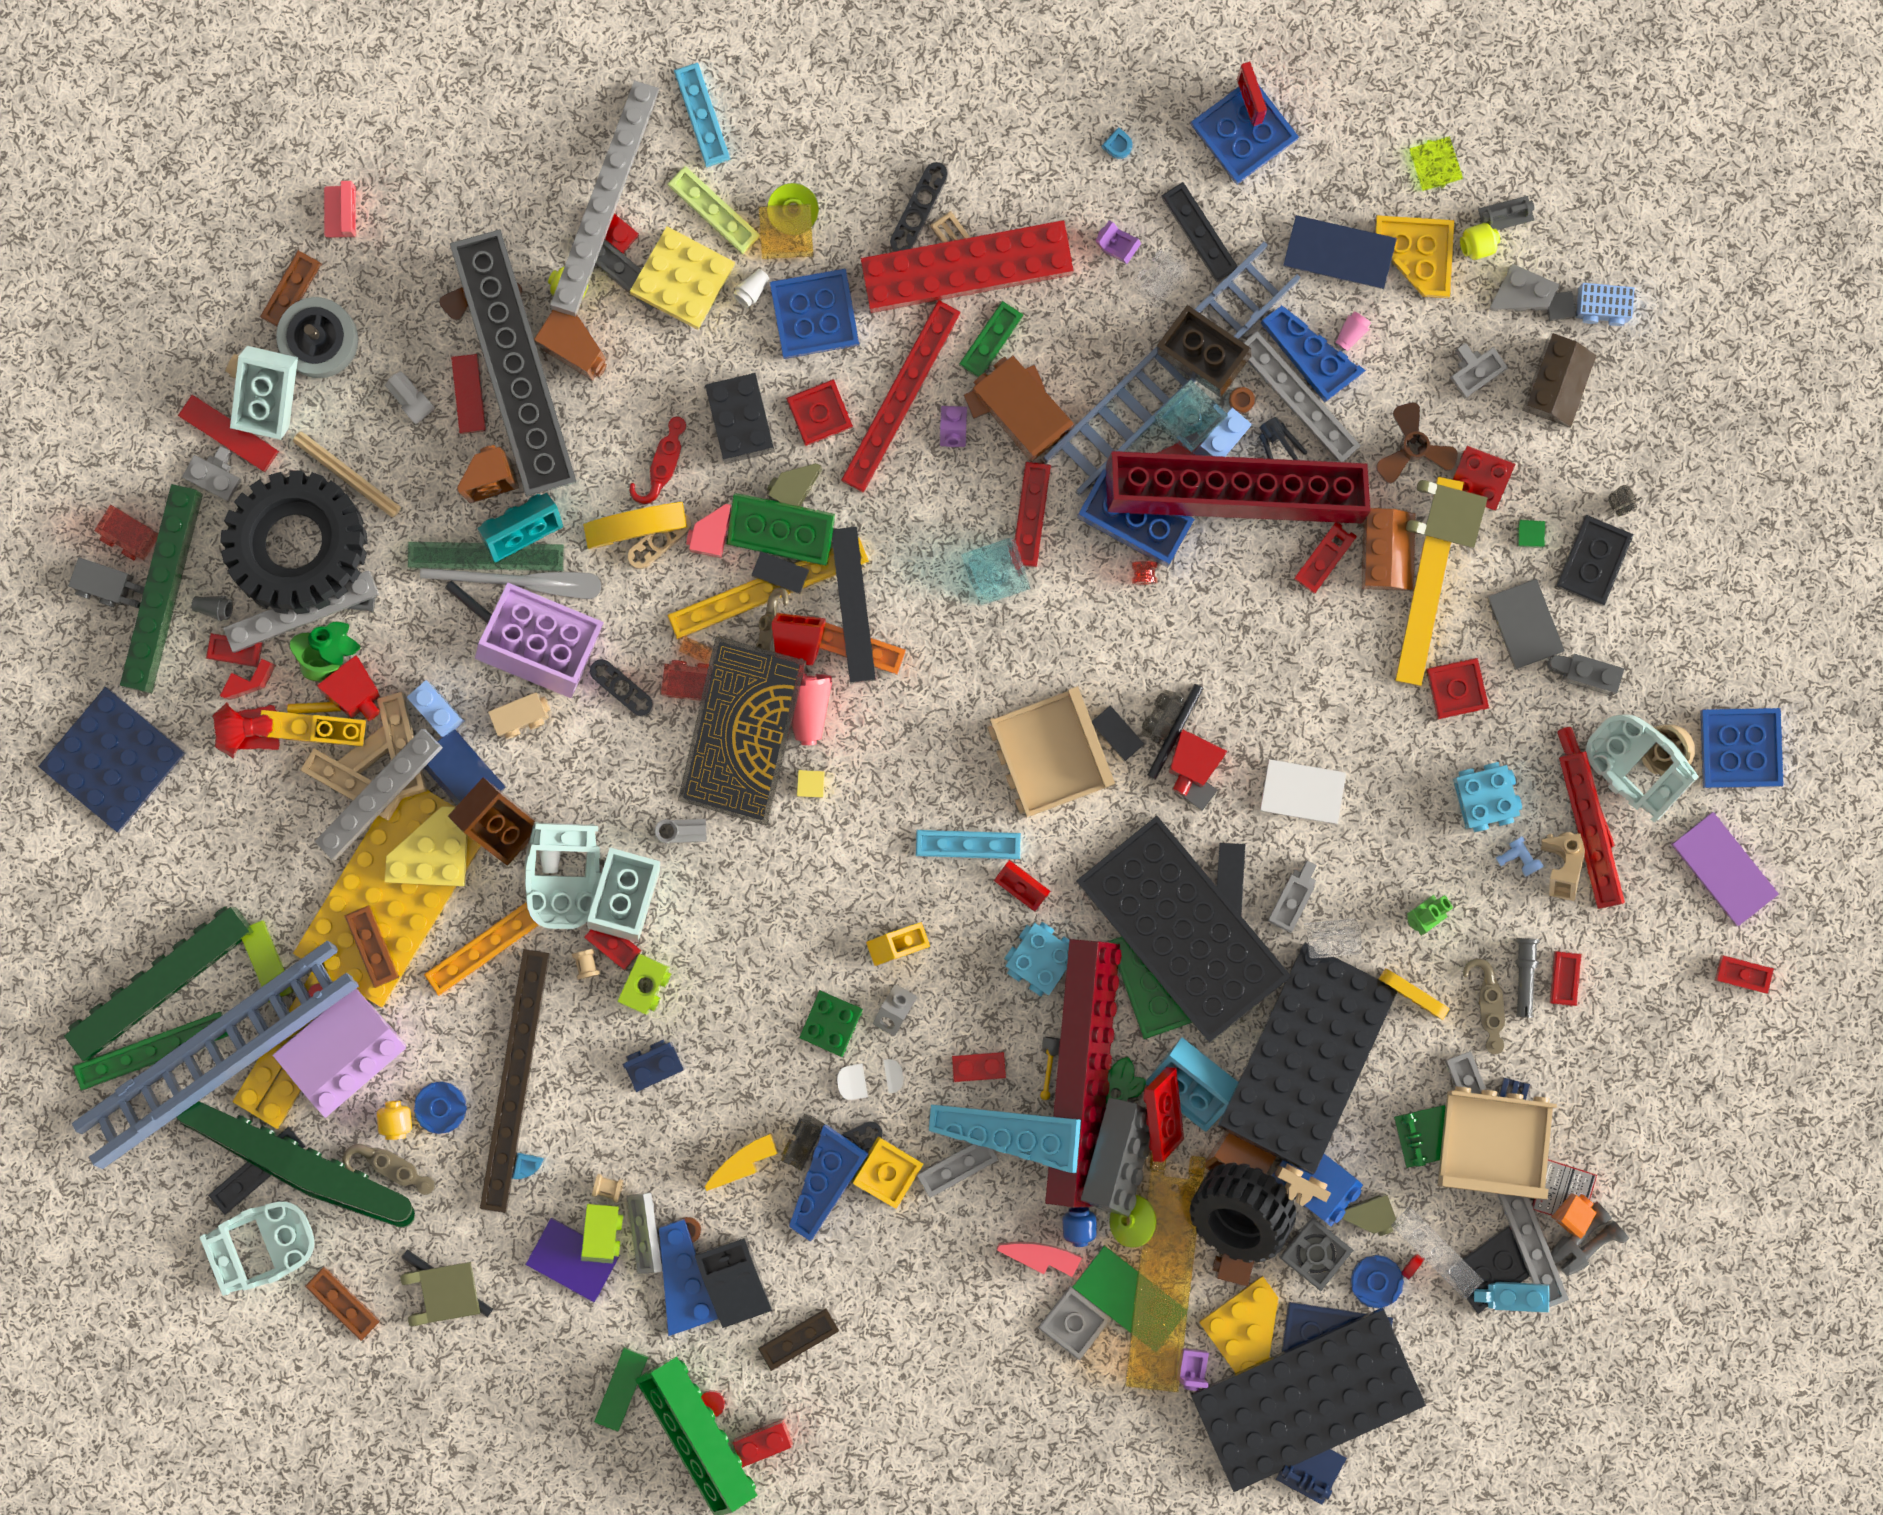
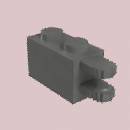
(103, 582)
(1587, 673)

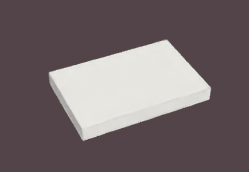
(1303, 791)

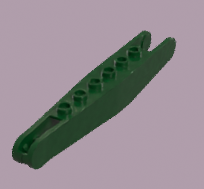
(299, 1167)

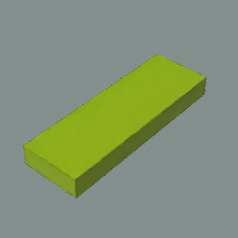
(264, 955)

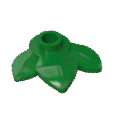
(334, 643)
(1122, 1079)

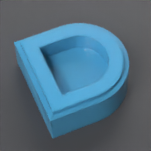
(1118, 144)

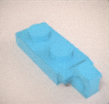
(1515, 1296)

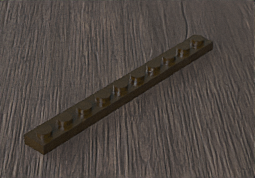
(514, 1080)

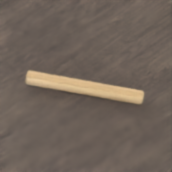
(346, 474)

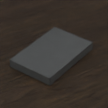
(1525, 624)

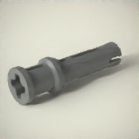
(1527, 964)

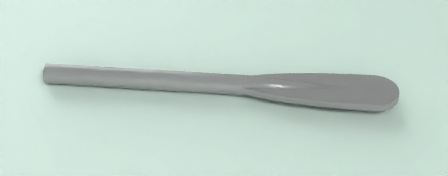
(555, 583)

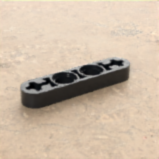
(916, 207)

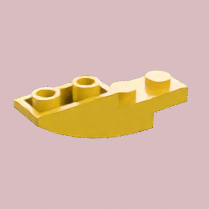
(317, 728)

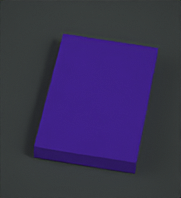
(559, 1258)

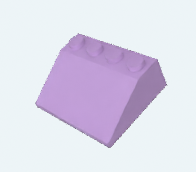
(538, 640)
(339, 1052)

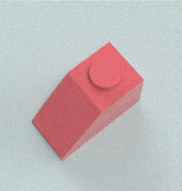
(710, 533)

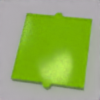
(1436, 163)

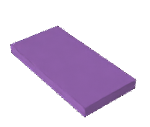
(1724, 869)

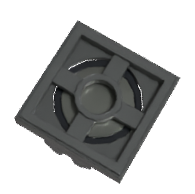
(1314, 1252)

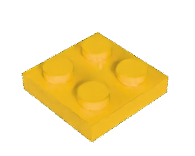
(887, 1172)

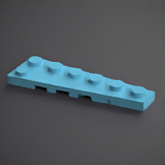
(1028, 1136)

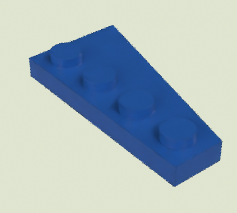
(1311, 354)
(830, 1173)
(685, 1292)

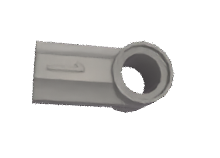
(413, 402)
(684, 831)

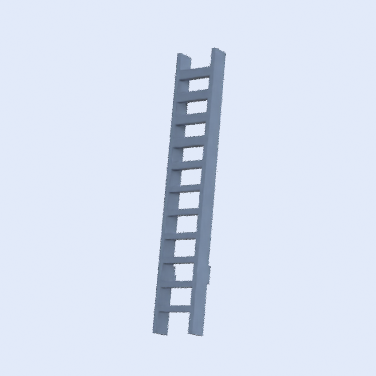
(1133, 404)

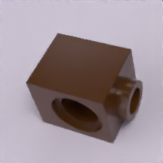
(1232, 1270)

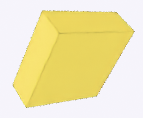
(810, 783)

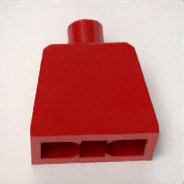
(798, 636)
(351, 690)
(1193, 761)

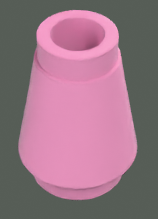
(1352, 330)

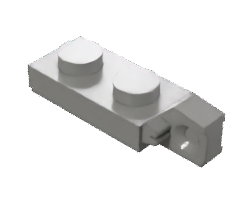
(1294, 898)

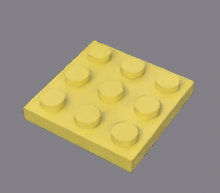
(682, 278)

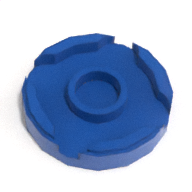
(444, 1100)
(1380, 1274)

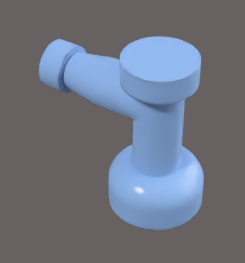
(1520, 850)

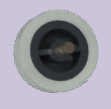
(319, 336)

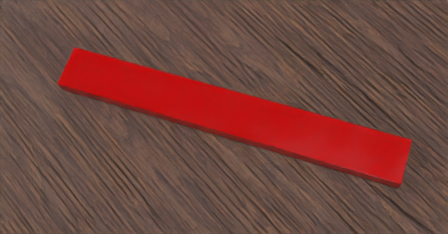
(901, 396)

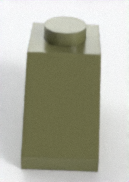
(794, 485)
(1372, 1215)

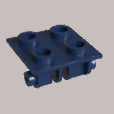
(1314, 1476)

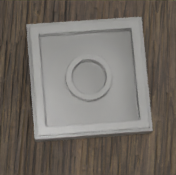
(1074, 1323)

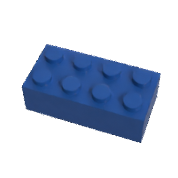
(1148, 534)

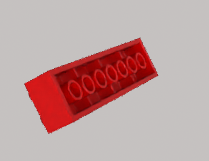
(967, 266)

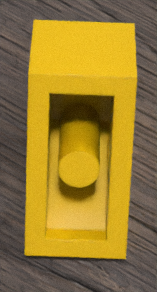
(898, 944)

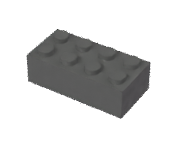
(1118, 1158)

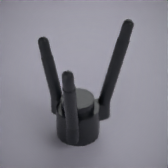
(1276, 431)

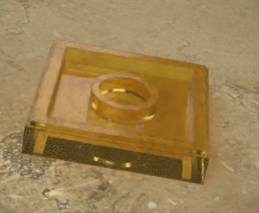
(786, 231)

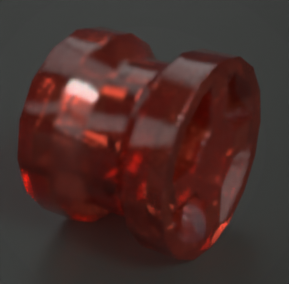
(1144, 573)

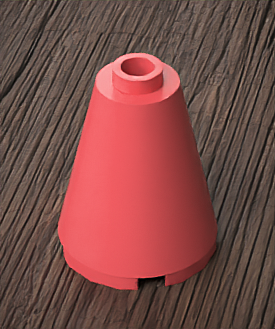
(811, 708)

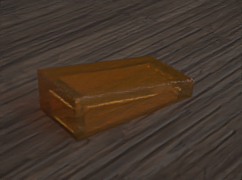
(696, 650)

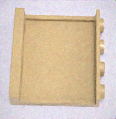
(1051, 752)
(1496, 1143)

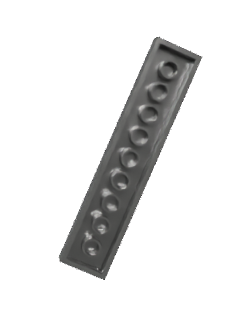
(513, 362)

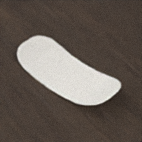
(852, 1080)

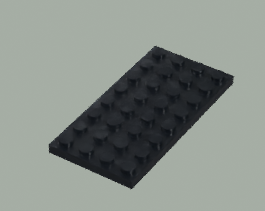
(1183, 929)
(1308, 1059)
(1308, 1399)

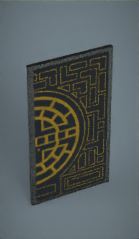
(741, 730)

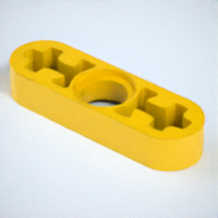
(1415, 994)

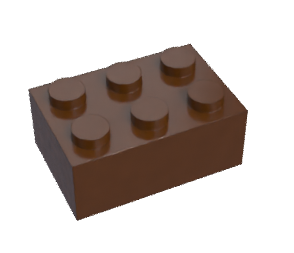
(494, 821)

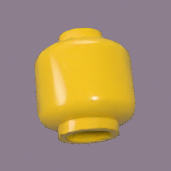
(394, 1120)

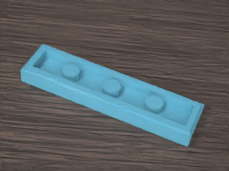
(702, 115)
(968, 844)

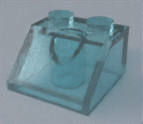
(1190, 416)
(996, 571)

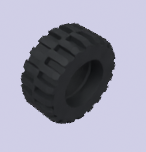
(1242, 1212)

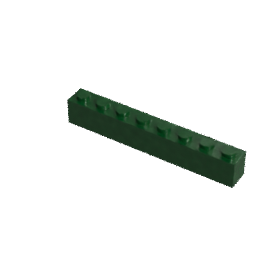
(161, 589)
(159, 983)

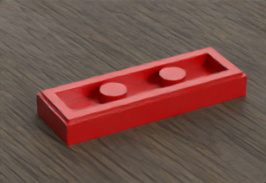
(468, 394)

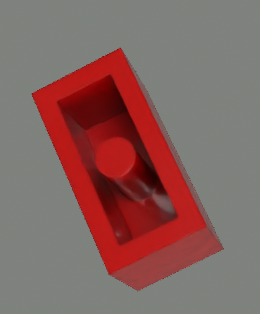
(763, 1443)

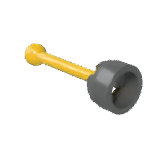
(1050, 1047)

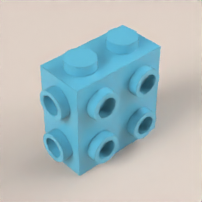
(1487, 796)
(1039, 958)

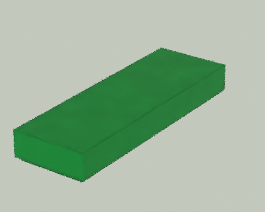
(991, 339)
(621, 1389)

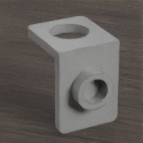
(895, 1008)

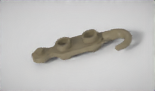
(765, 623)
(1491, 1005)
(390, 1166)

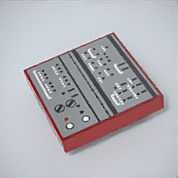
(1561, 1182)

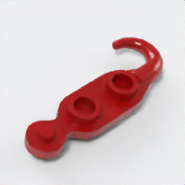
(663, 462)

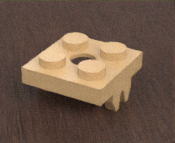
(1300, 1187)

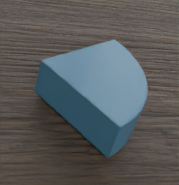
(526, 1165)

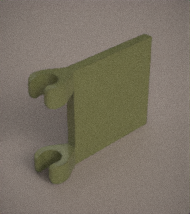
(1452, 516)
(446, 1291)

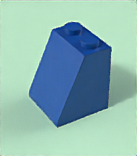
(1341, 1185)

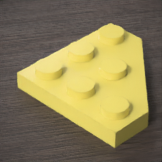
(430, 854)

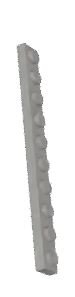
(604, 199)
(1517, 1209)

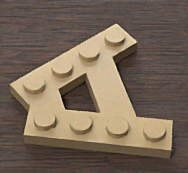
(392, 737)

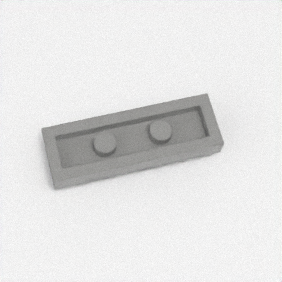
(956, 1168)
(644, 1233)

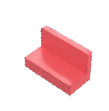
(340, 210)

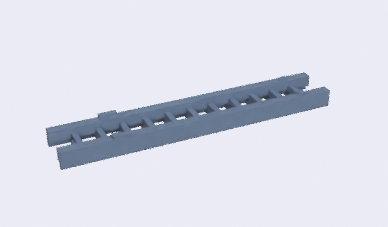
(224, 1068)

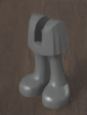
(1579, 1260)

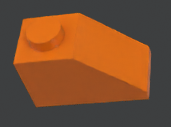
(1575, 1215)

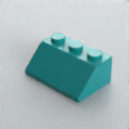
(520, 526)

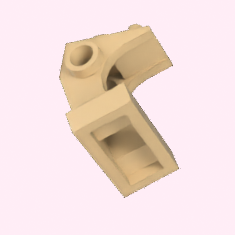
(1571, 849)

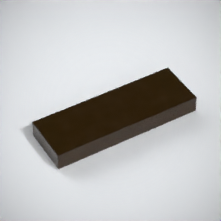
(798, 1339)

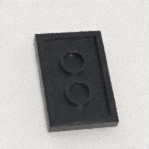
(1594, 560)
(1495, 1262)

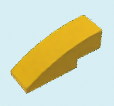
(742, 1162)

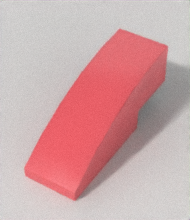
(1040, 1256)

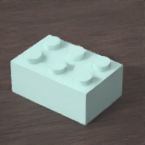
(263, 392)
(623, 894)

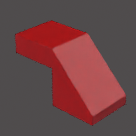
(238, 686)

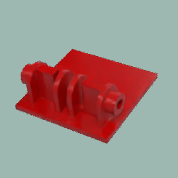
(1484, 475)

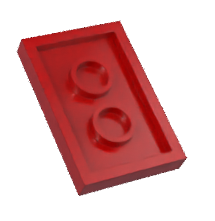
(1164, 1114)

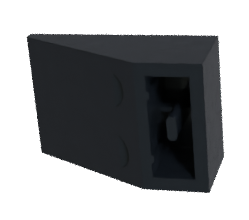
(733, 1281)

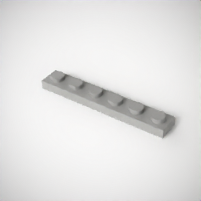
(1300, 399)
(272, 624)
(378, 794)

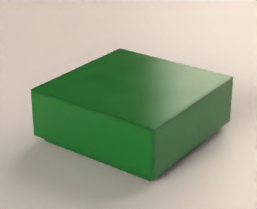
(1531, 534)

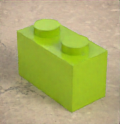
(600, 1233)

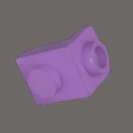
(1117, 242)
(953, 426)
(1194, 1369)

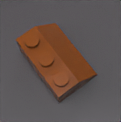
(488, 475)
(1388, 550)

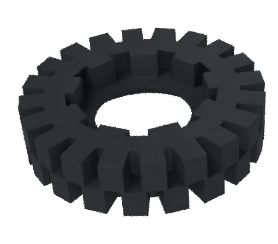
(302, 586)

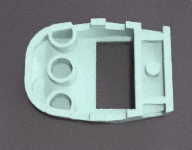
(1620, 745)
(562, 900)
(285, 1236)

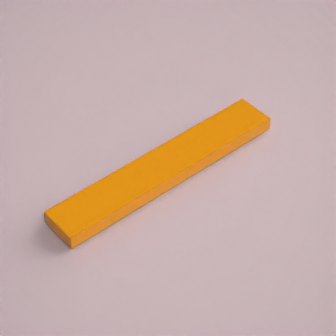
(481, 950)

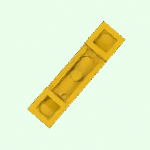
(634, 524)

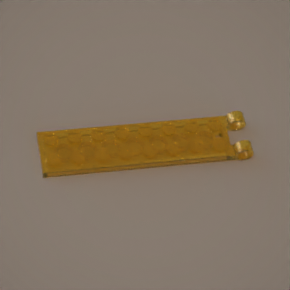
(1164, 1282)

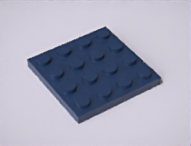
(112, 759)

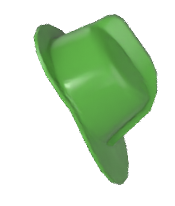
(309, 660)

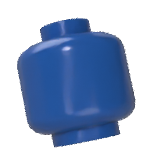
(1079, 1226)

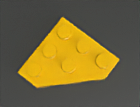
(1421, 251)
(1244, 1325)

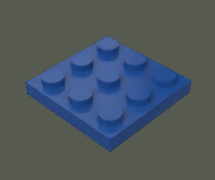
(1238, 143)
(814, 313)
(1741, 748)

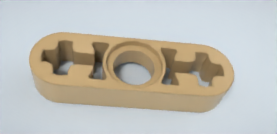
(659, 551)

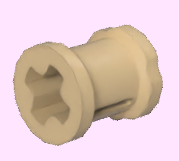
(585, 964)
(607, 1188)

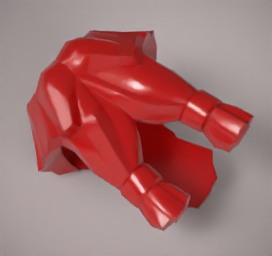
(243, 729)

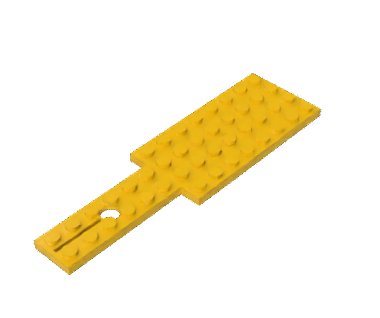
(404, 918)

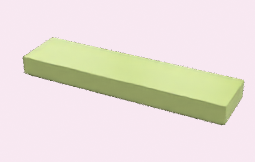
(713, 210)

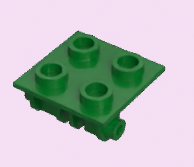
(831, 1023)
(1421, 1135)

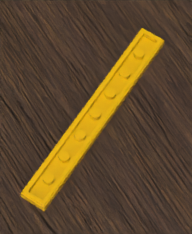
(744, 598)
(1424, 604)

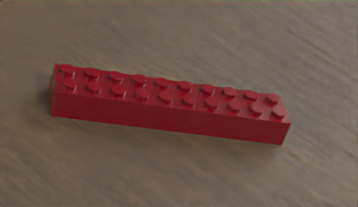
(1237, 487)
(1084, 1057)

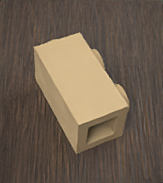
(520, 714)

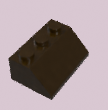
(1559, 380)

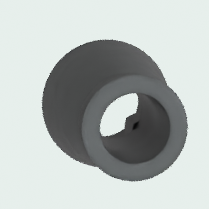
(213, 606)

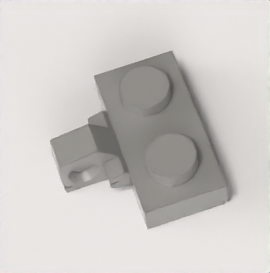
(1476, 369)
(213, 474)

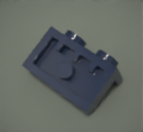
(653, 1066)

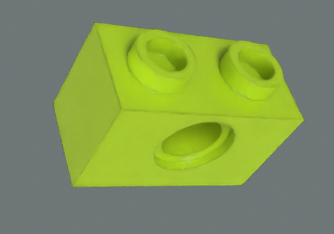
(632, 994)

